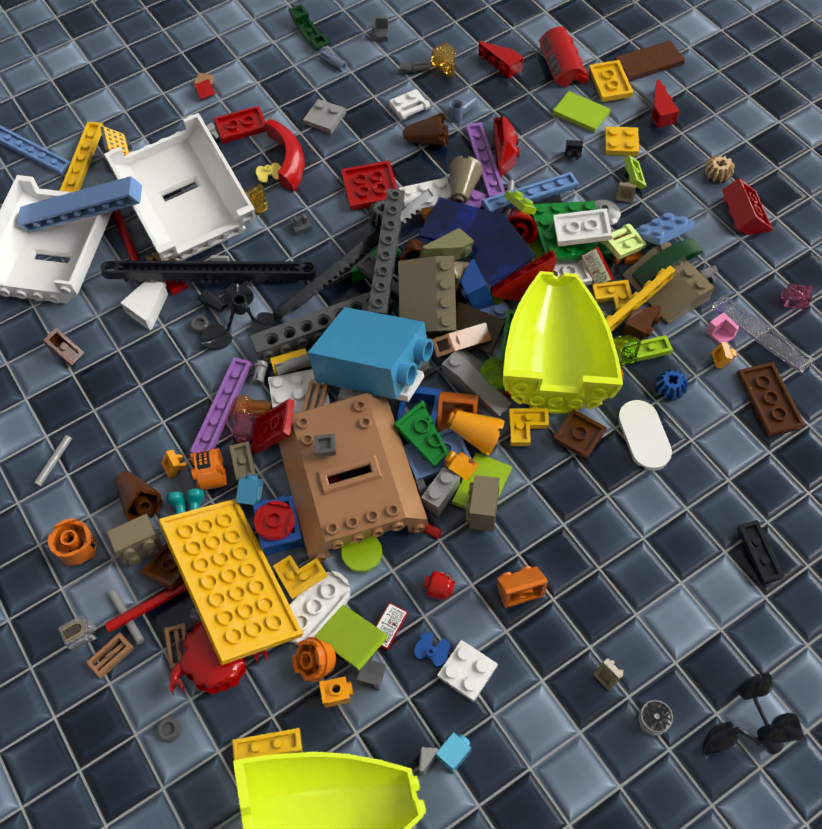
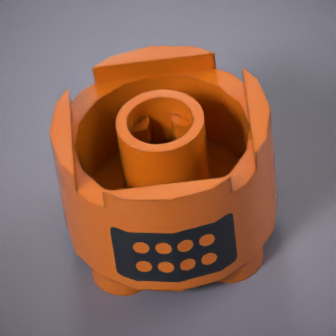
(208, 469)
(72, 542)

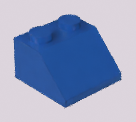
(475, 288)

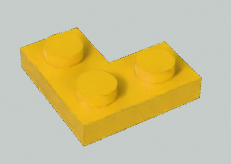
(614, 291)
(523, 420)
(299, 579)

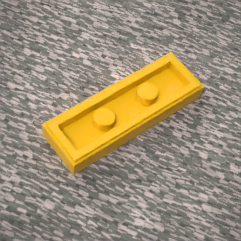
(268, 744)

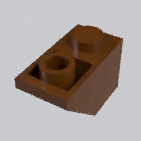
(641, 322)

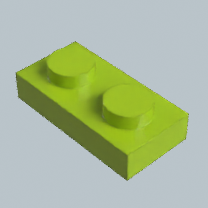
(635, 172)
(521, 203)
(654, 348)

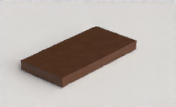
(650, 60)
(770, 399)

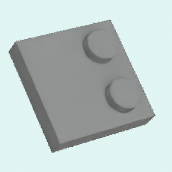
(324, 116)

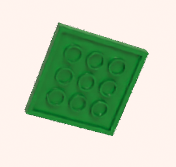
(547, 236)

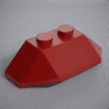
(505, 144)
(516, 284)

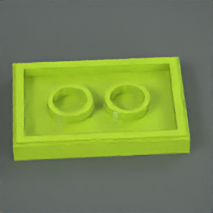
(581, 111)
(486, 467)
(351, 636)

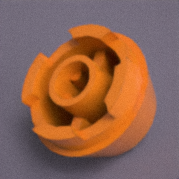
(314, 659)

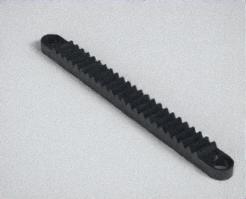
(346, 261)
(208, 270)

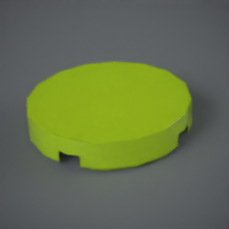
(362, 556)

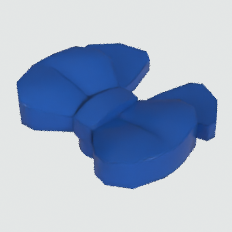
(437, 654)

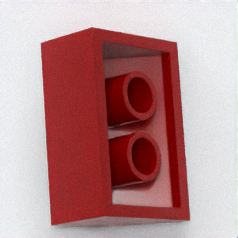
(746, 208)

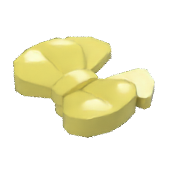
(263, 172)

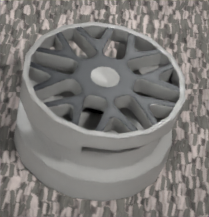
(655, 718)

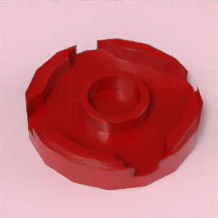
(274, 521)

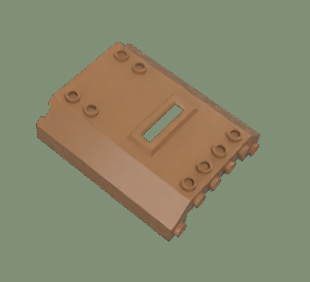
(359, 505)

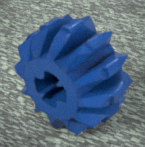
(671, 384)

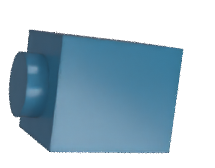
(249, 489)

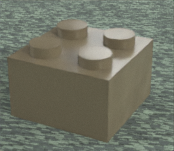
(482, 503)
(135, 540)

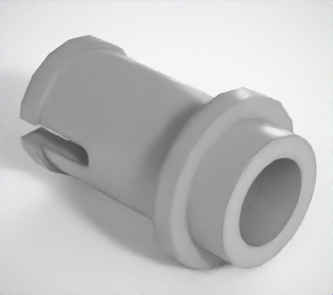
(259, 373)

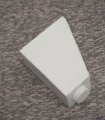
(146, 302)

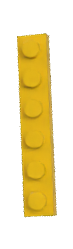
(82, 157)
(640, 298)

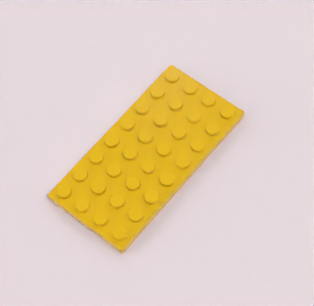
(229, 581)

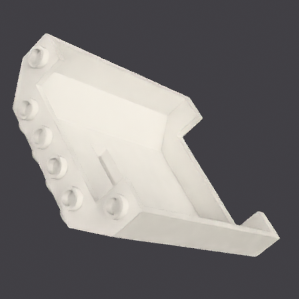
(197, 217)
(40, 279)

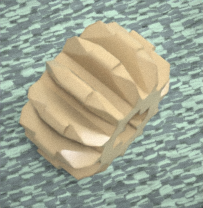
(719, 168)

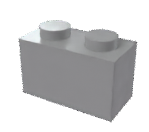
(440, 491)

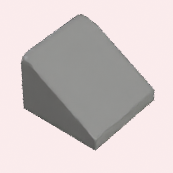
(427, 757)

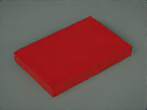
(240, 124)
(273, 426)

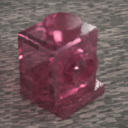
(797, 296)
(244, 427)

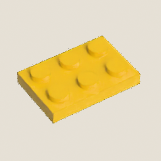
(610, 81)

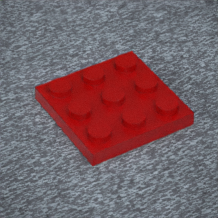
(367, 183)

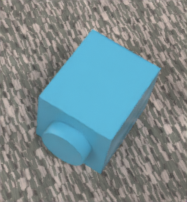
(454, 751)

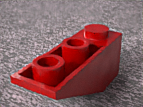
(502, 58)
(663, 109)

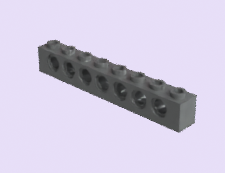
(387, 252)
(297, 328)

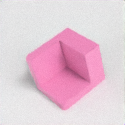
(722, 329)

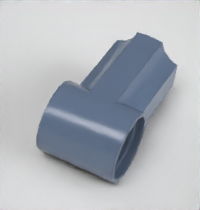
(459, 107)

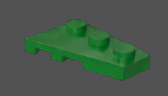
(421, 433)

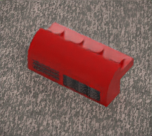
(562, 57)

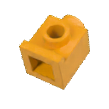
(460, 464)
(332, 699)

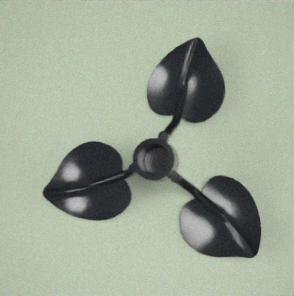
(236, 297)
(772, 736)

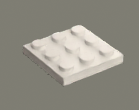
(293, 387)

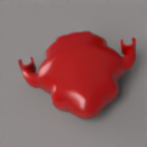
(203, 667)

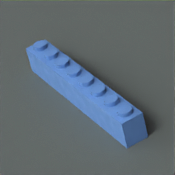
(80, 204)

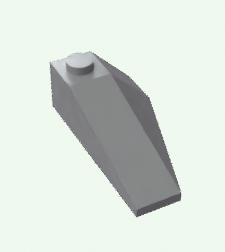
(464, 372)

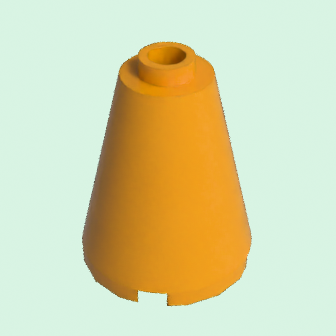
(477, 429)

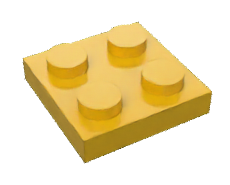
(621, 141)

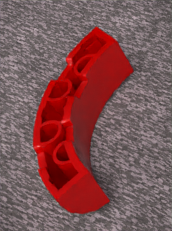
(292, 168)

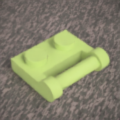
(626, 245)

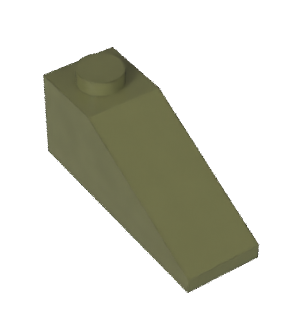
(452, 244)

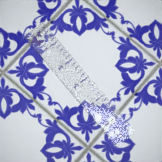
(764, 334)

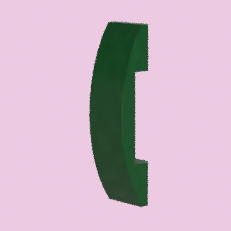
(307, 28)
(668, 257)

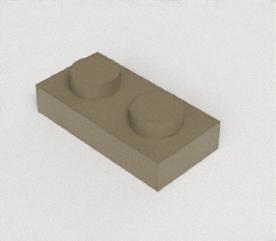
(242, 460)

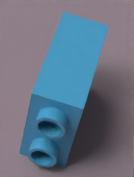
(370, 352)

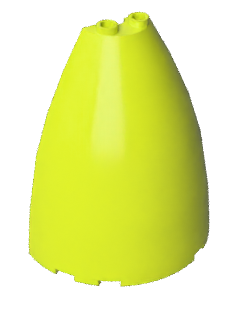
(560, 348)
(326, 792)

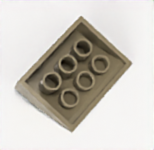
(428, 292)
(681, 294)

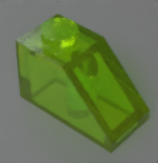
(627, 349)

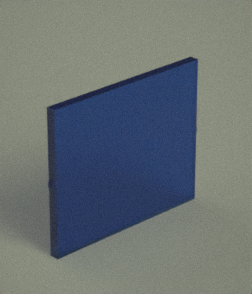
(449, 216)
(498, 248)

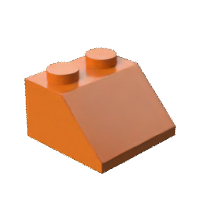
(451, 402)
(521, 586)

